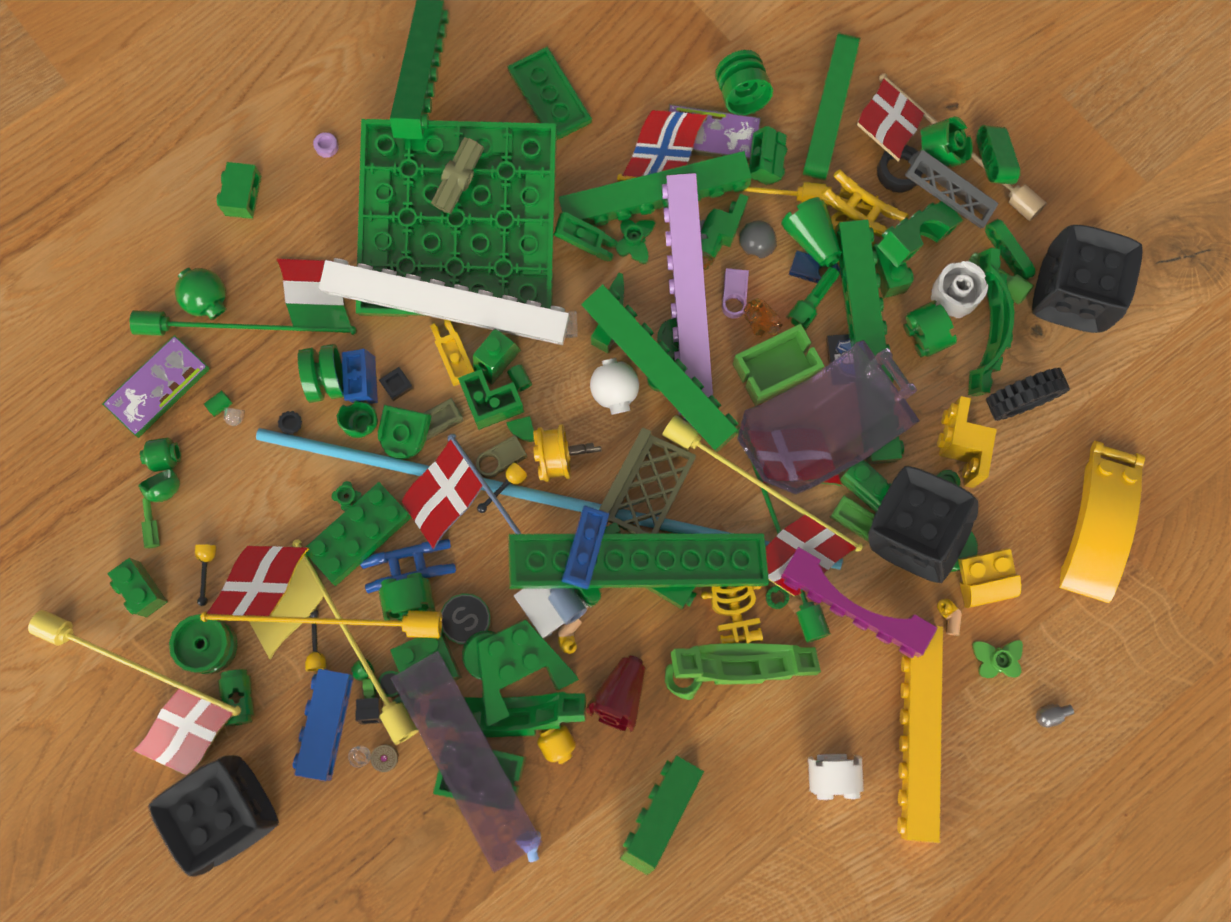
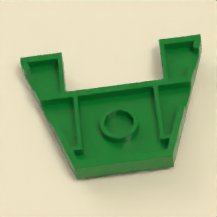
(512, 656)

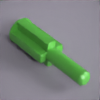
(149, 527)

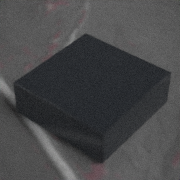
(396, 384)

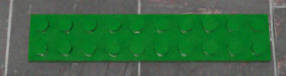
(642, 560)

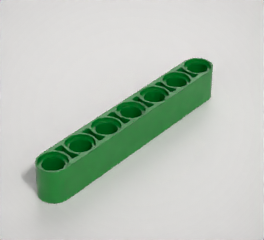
(831, 106)

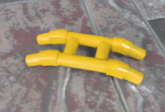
(858, 194)

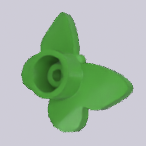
(998, 659)

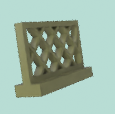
(628, 473)

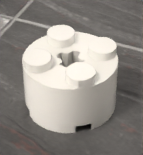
(960, 288)
(835, 776)

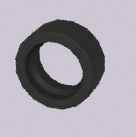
(891, 182)

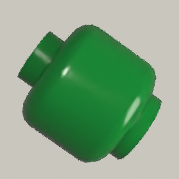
(160, 454)

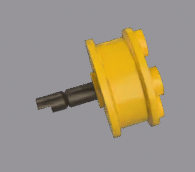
(555, 453)

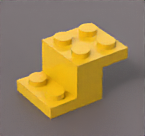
(966, 442)

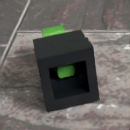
(370, 708)

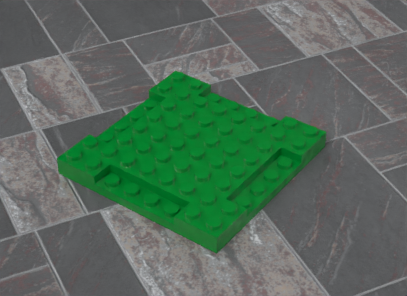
(498, 229)

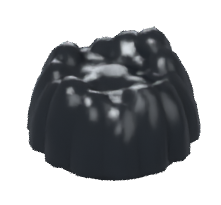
(289, 422)

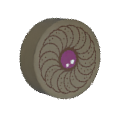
(384, 758)

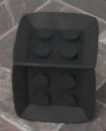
(1087, 279)
(923, 523)
(213, 814)

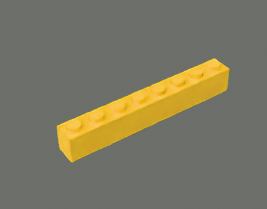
(921, 744)

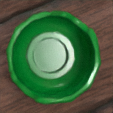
(357, 419)
(160, 486)

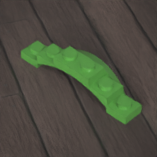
(744, 662)

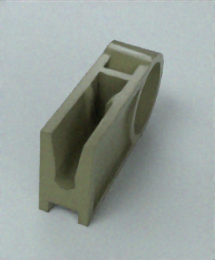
(506, 453)

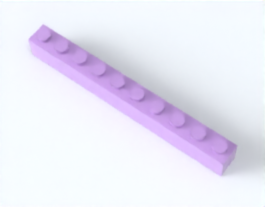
(687, 277)

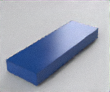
(585, 547)

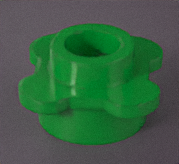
(341, 491)

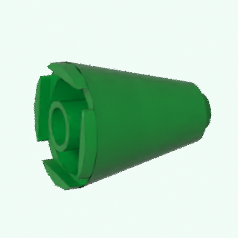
(814, 231)

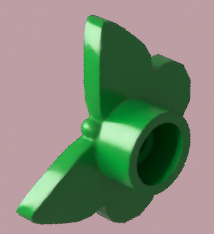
(634, 239)

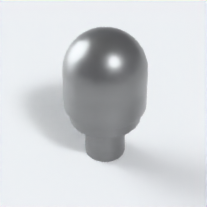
(1053, 715)

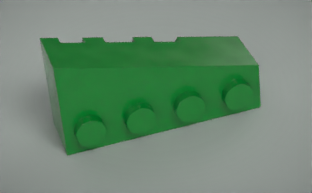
(662, 815)

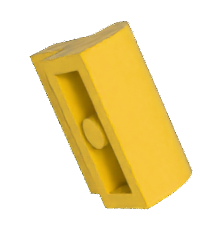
(988, 578)

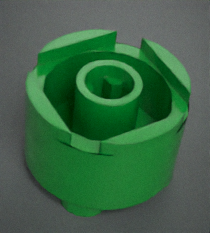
(947, 142)
(930, 328)
(404, 595)

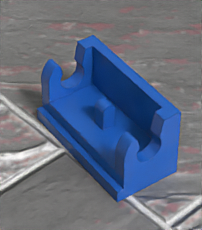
(359, 376)

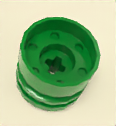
(744, 82)

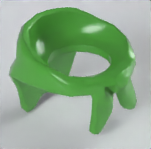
(686, 693)

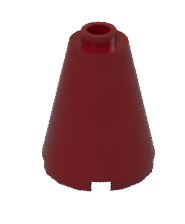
(620, 695)

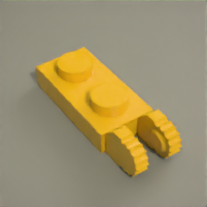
(452, 353)

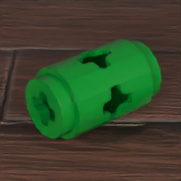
(239, 682)

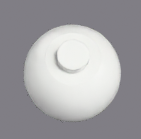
(614, 385)

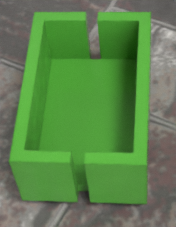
(777, 364)

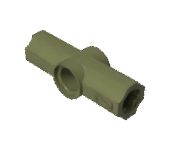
(457, 175)

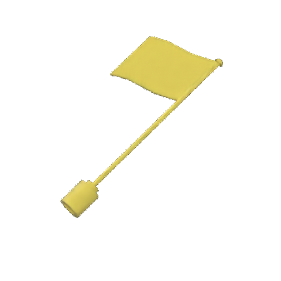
(299, 601)

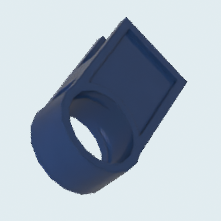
(806, 267)

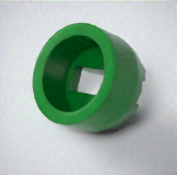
(359, 671)

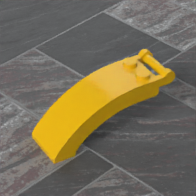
(1104, 523)

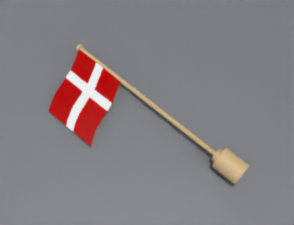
(893, 120)

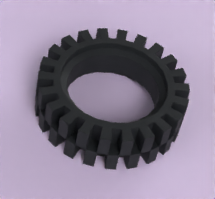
(1027, 394)

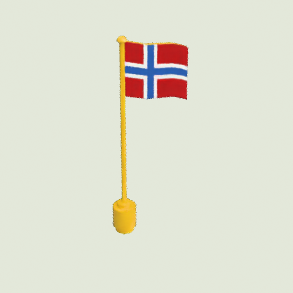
(668, 142)

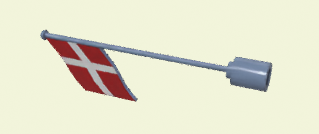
(447, 492)

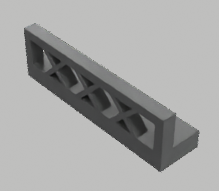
(955, 186)

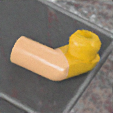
(952, 615)
(566, 637)

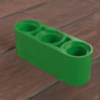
(998, 154)

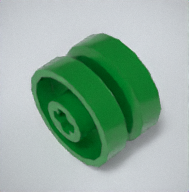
(321, 373)
(188, 649)

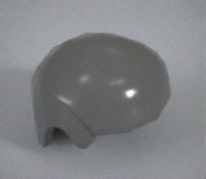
(758, 239)

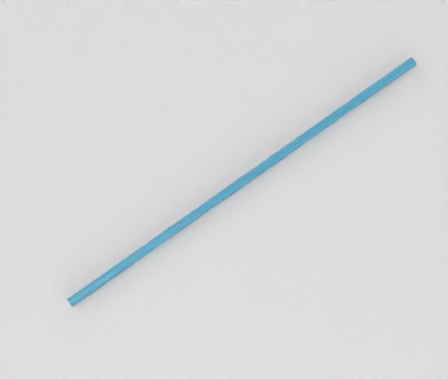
(511, 490)

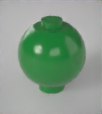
(200, 292)

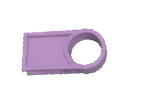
(735, 288)

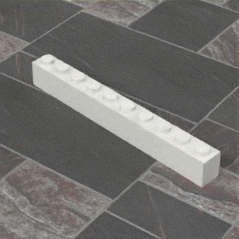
(444, 302)

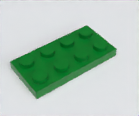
(357, 533)

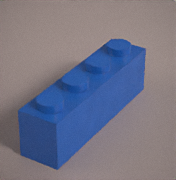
(323, 725)

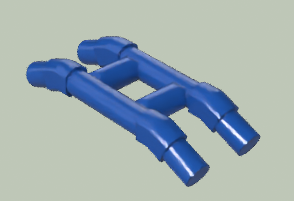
(415, 551)

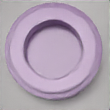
(325, 144)

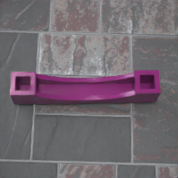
(909, 634)

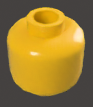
(556, 744)

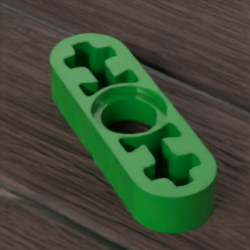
(1010, 249)

